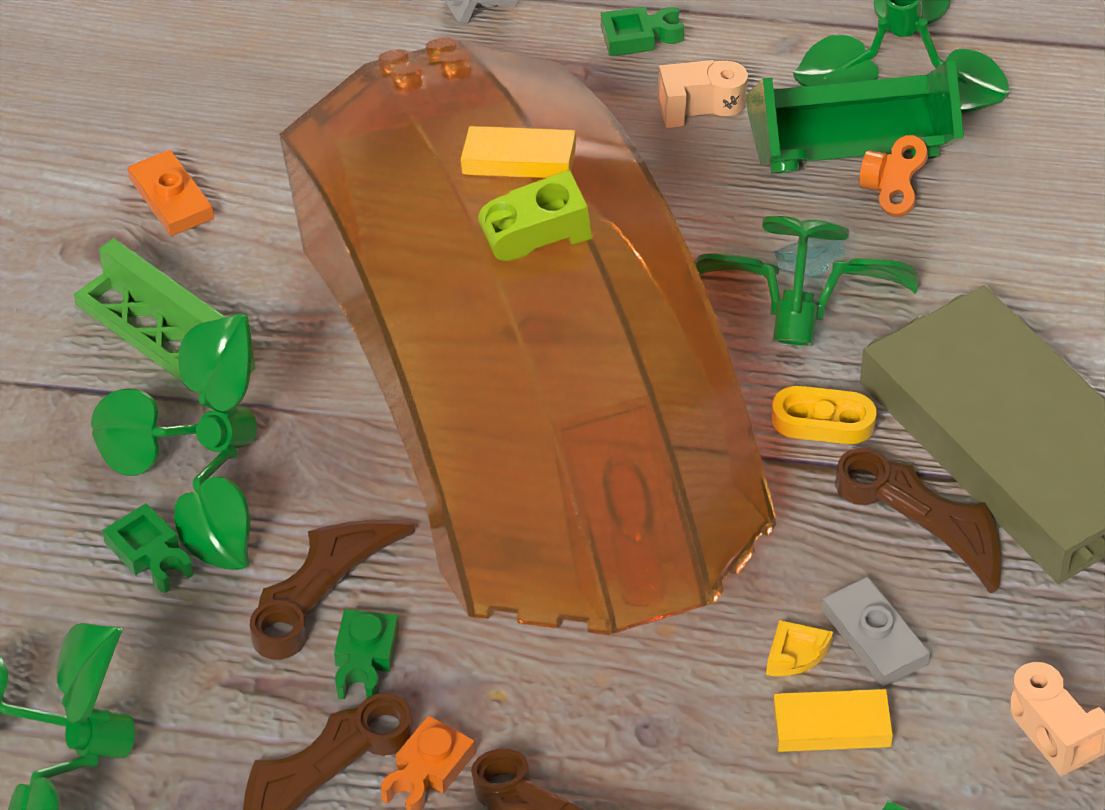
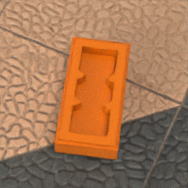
(170, 192)

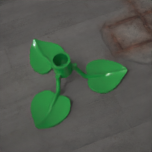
(845, 60)
(796, 311)
(218, 365)
(88, 730)

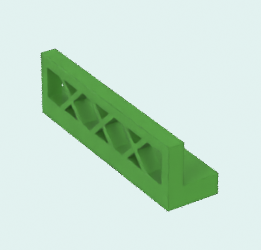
(144, 293)

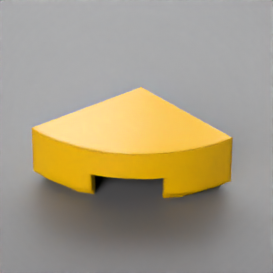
(797, 649)

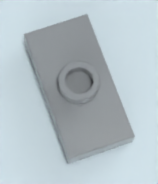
(875, 631)

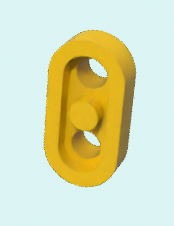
(823, 415)

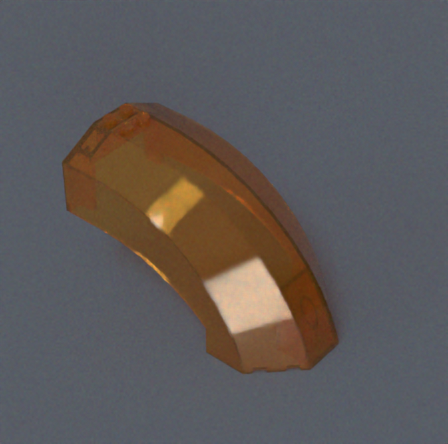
(551, 403)

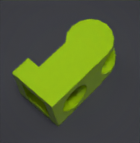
(535, 217)

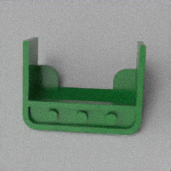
(853, 117)

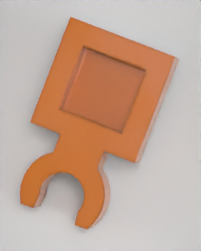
(428, 758)

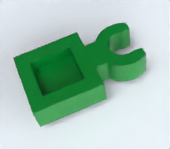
(636, 31)
(147, 541)
(362, 647)

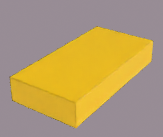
(518, 152)
(832, 720)

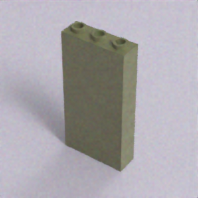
(1002, 423)

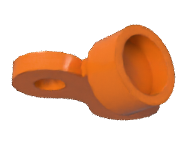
(893, 174)

